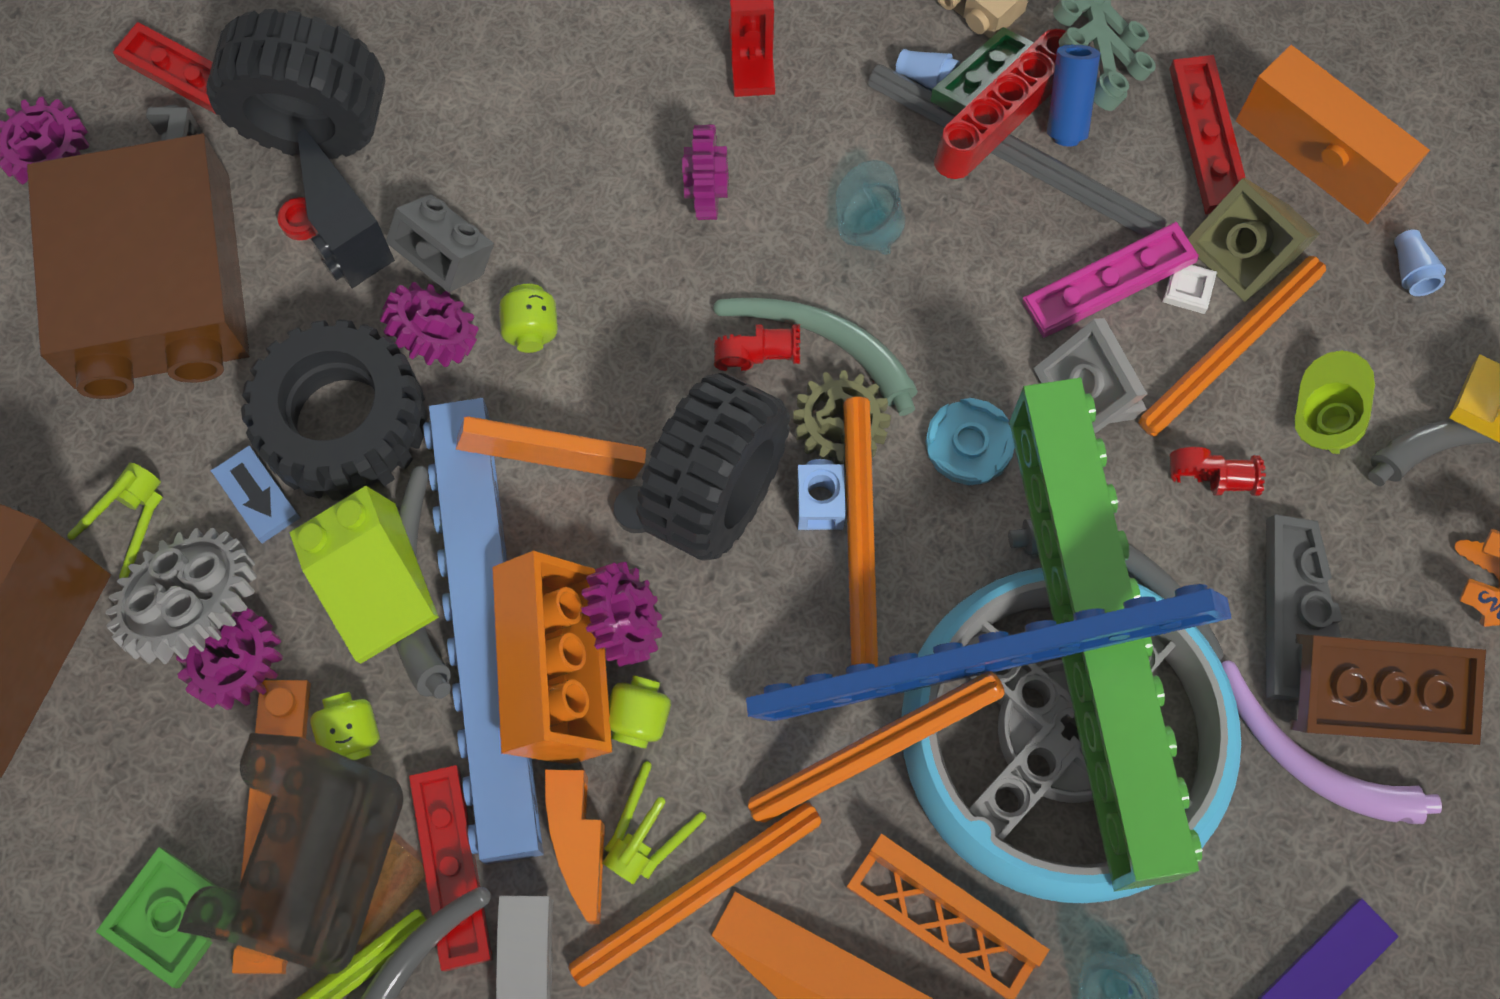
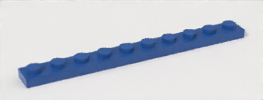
(995, 652)

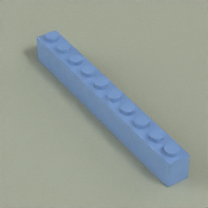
(474, 542)

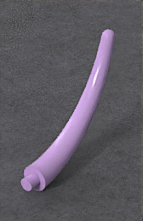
(1360, 796)

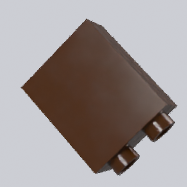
(136, 265)
(43, 607)

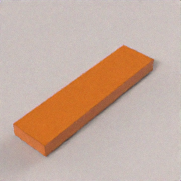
(550, 448)

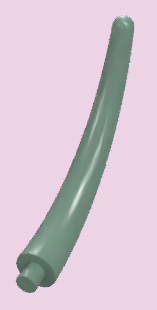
(860, 344)

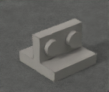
(1104, 373)

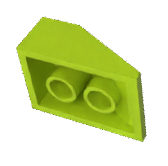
(365, 572)

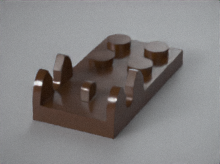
(1390, 690)

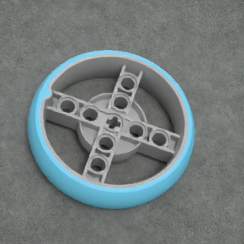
(1025, 731)

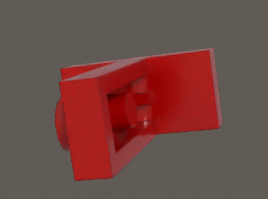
(752, 47)

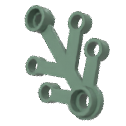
(1111, 85)

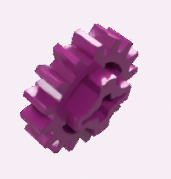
(39, 135)
(705, 172)
(429, 324)
(622, 613)
(226, 678)

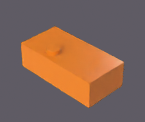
(1330, 134)
(548, 663)

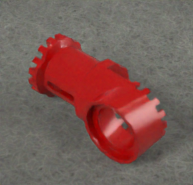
(751, 350)
(1222, 473)

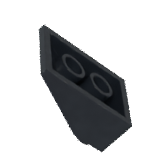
(343, 226)

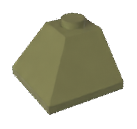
(1251, 238)

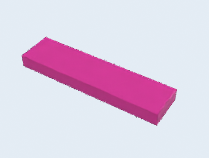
(1110, 279)

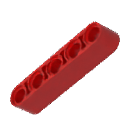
(998, 108)

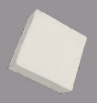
(1190, 288)

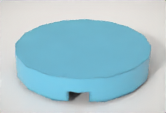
(965, 456)

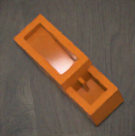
(575, 839)

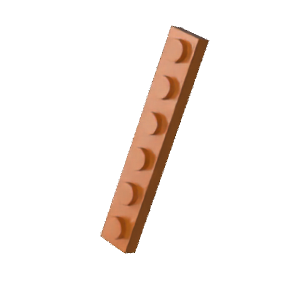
(279, 712)

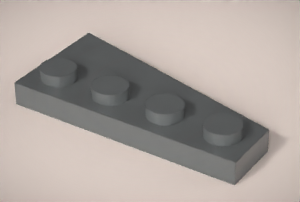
(1295, 600)

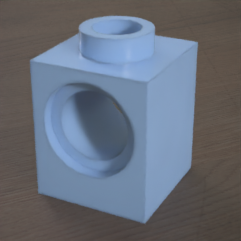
(815, 513)

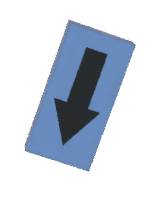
(255, 494)

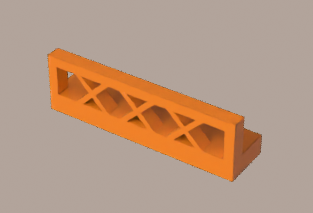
(960, 904)

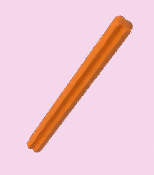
(1231, 346)
(860, 531)
(877, 746)
(694, 894)

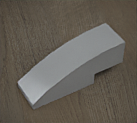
(524, 947)

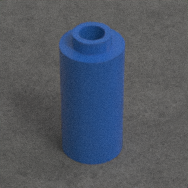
(1073, 94)

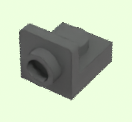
(172, 121)

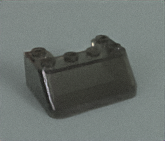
(310, 861)

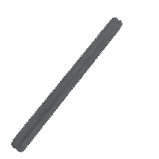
(1027, 158)

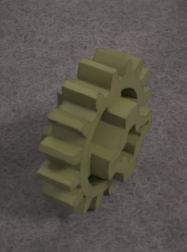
(824, 424)

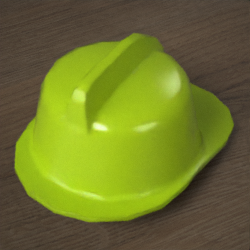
(1335, 401)

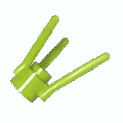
(131, 488)
(629, 854)

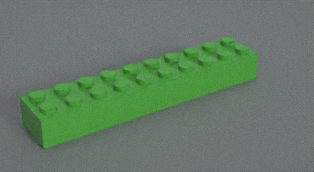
(1110, 687)

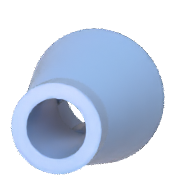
(925, 67)
(1418, 265)

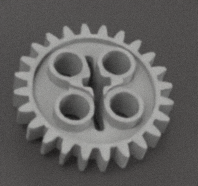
(181, 595)

